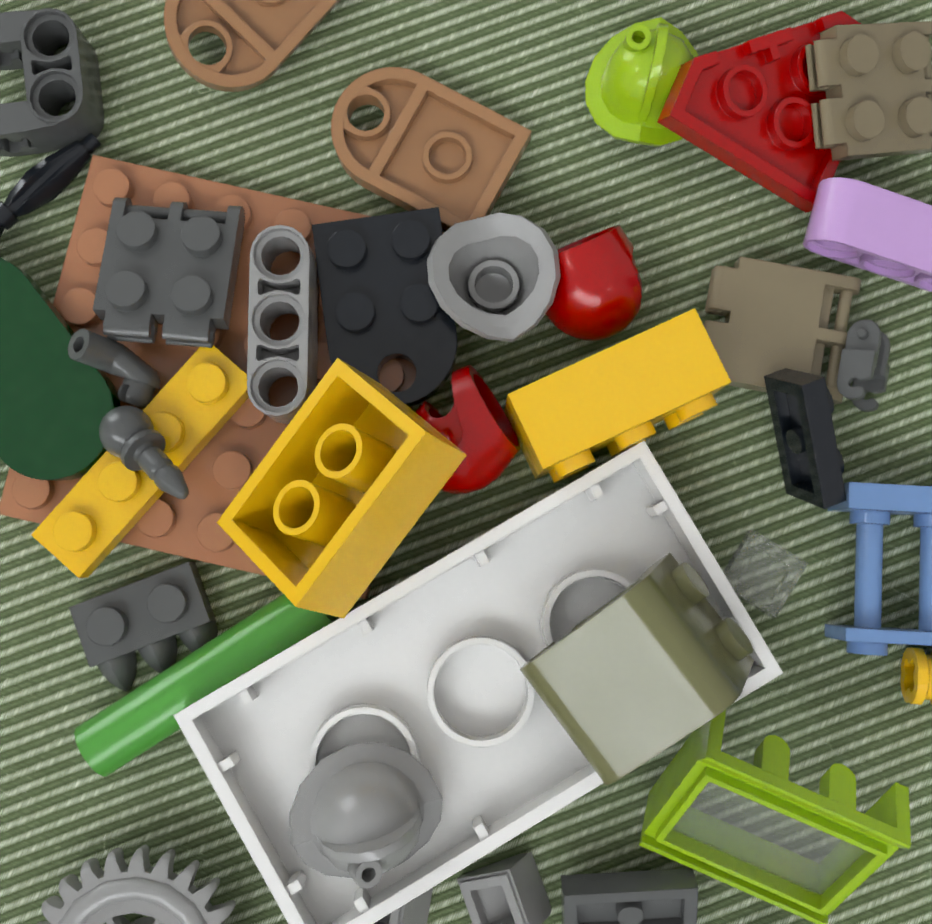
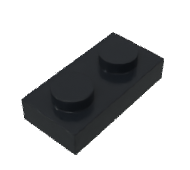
(806, 437)

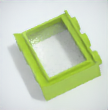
(767, 832)

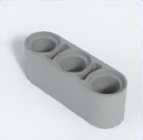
(269, 298)

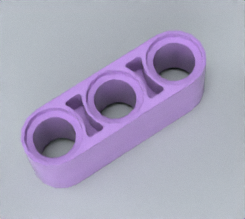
(872, 230)

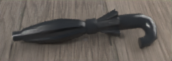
(46, 180)

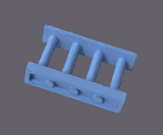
(870, 510)

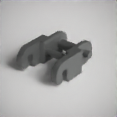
(865, 364)

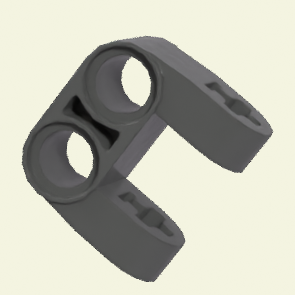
(50, 82)

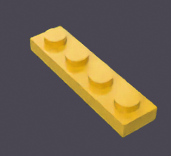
(113, 498)

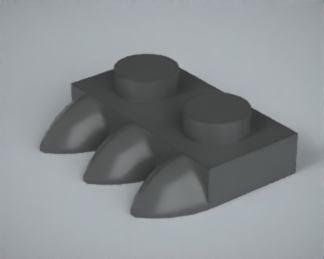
(145, 619)
(630, 897)

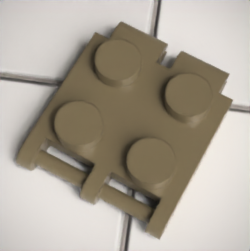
(874, 89)
(777, 320)

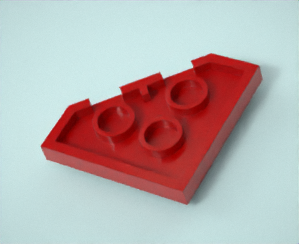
(756, 110)

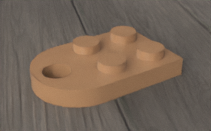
(254, 32)
(428, 147)

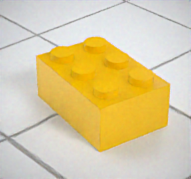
(617, 397)
(339, 491)

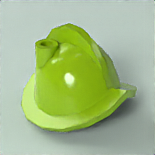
(633, 81)

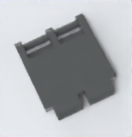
(168, 271)

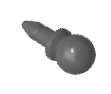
(132, 438)

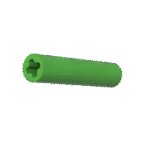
(147, 712)

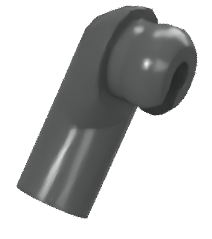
(116, 359)

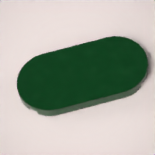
(46, 398)

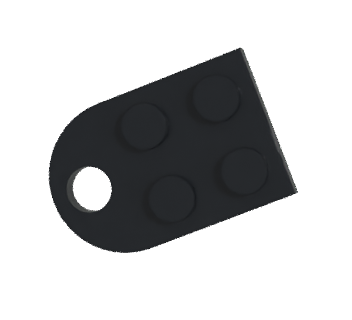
(381, 298)

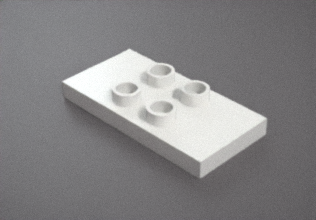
(442, 679)

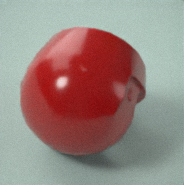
(597, 286)
(477, 428)

